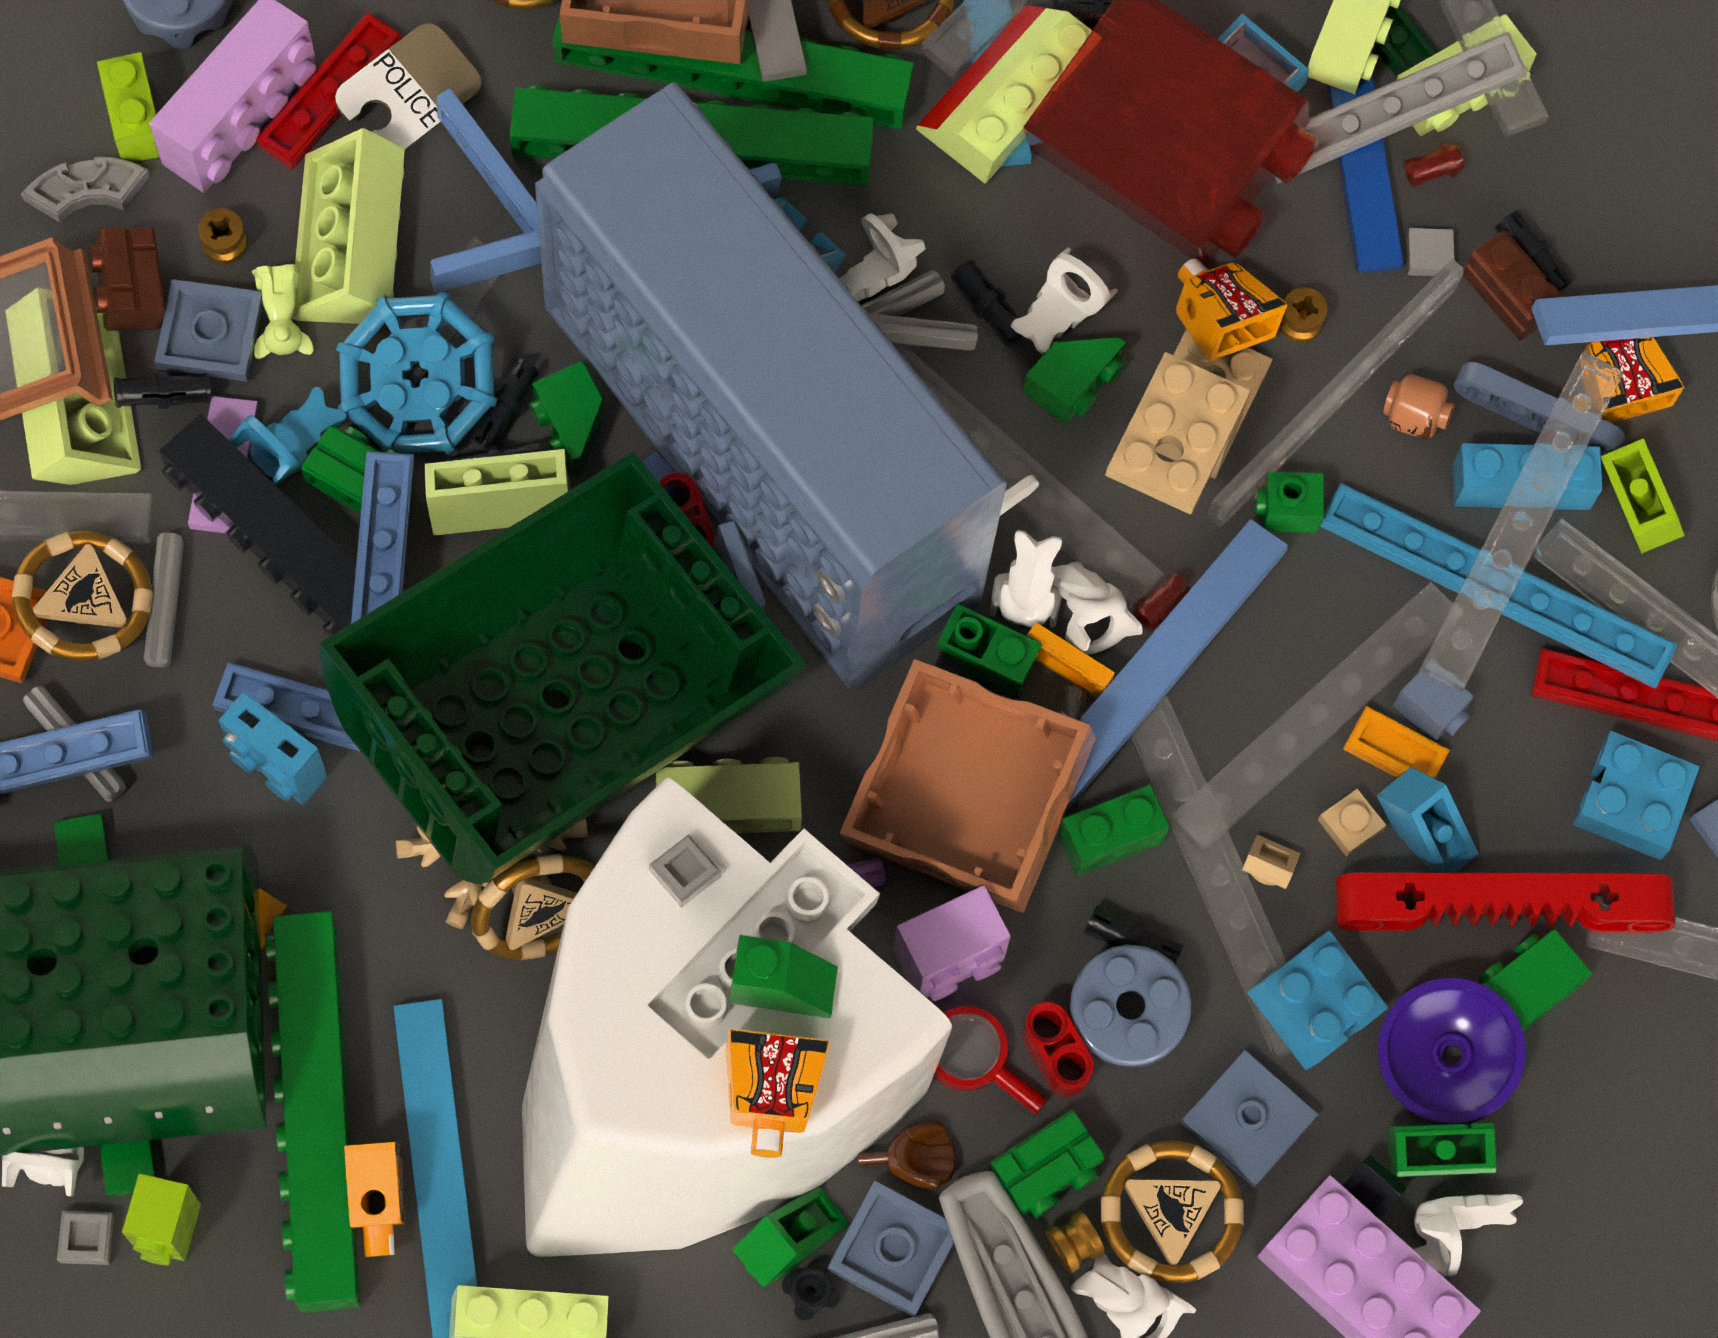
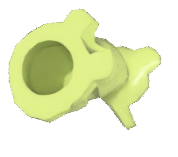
(279, 299)

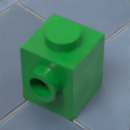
(1290, 502)

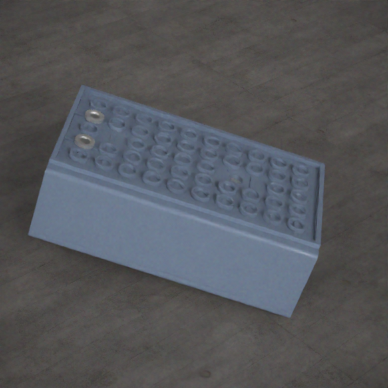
(767, 385)

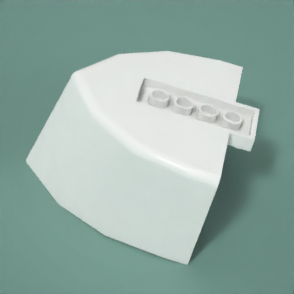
(630, 1055)

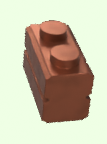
(127, 279)
(1508, 282)

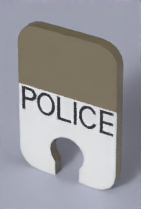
(408, 83)

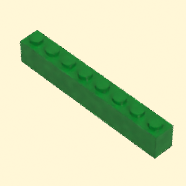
(834, 83)
(800, 141)
(314, 1112)

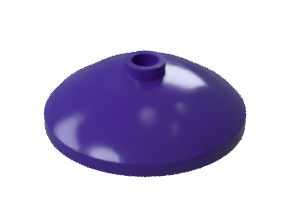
(1446, 1016)

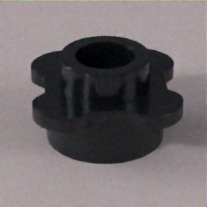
(813, 1277)

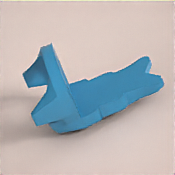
(286, 445)

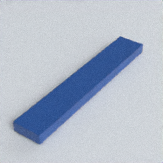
(1368, 197)

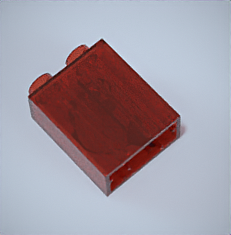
(1172, 128)

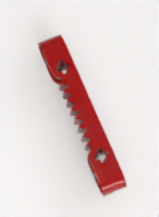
(1636, 900)

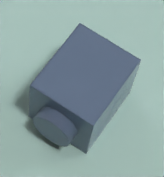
(1434, 706)

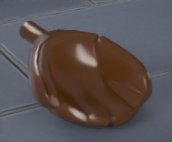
(918, 1155)

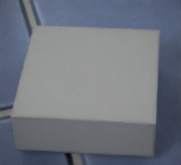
(1428, 250)
(684, 871)
(85, 1237)

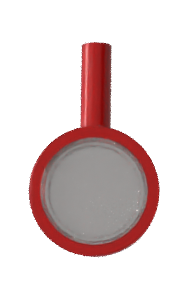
(977, 1057)

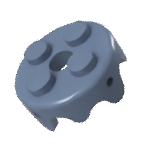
(178, 19)
(1124, 1040)

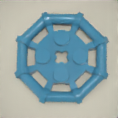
(398, 355)

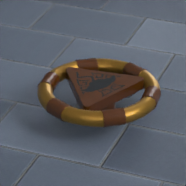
(879, 11)

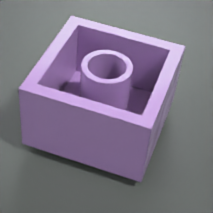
(952, 944)

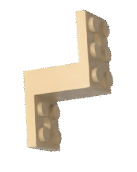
(1188, 419)

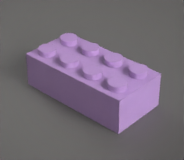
(234, 94)
(1363, 1272)

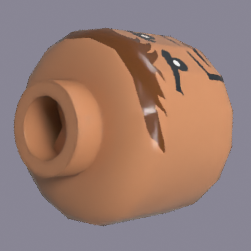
(1418, 406)

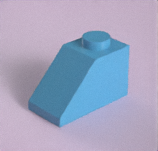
(1428, 821)

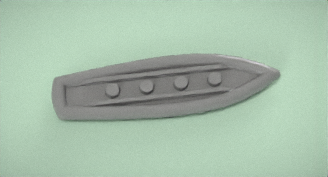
(1005, 1263)

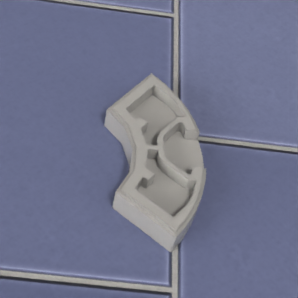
(85, 183)

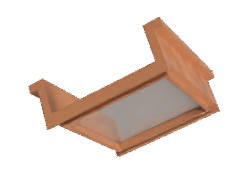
(48, 329)

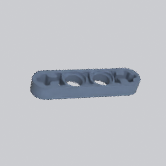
(1522, 403)

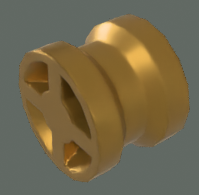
(227, 246)
(1298, 325)
(1075, 1242)

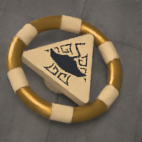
(82, 595)
(535, 906)
(1172, 1211)

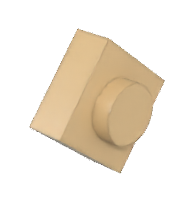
(1351, 822)
(1271, 862)

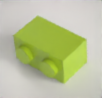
(129, 105)
(1642, 495)
(161, 1219)

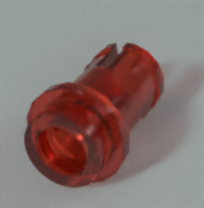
(1434, 165)
(1161, 602)

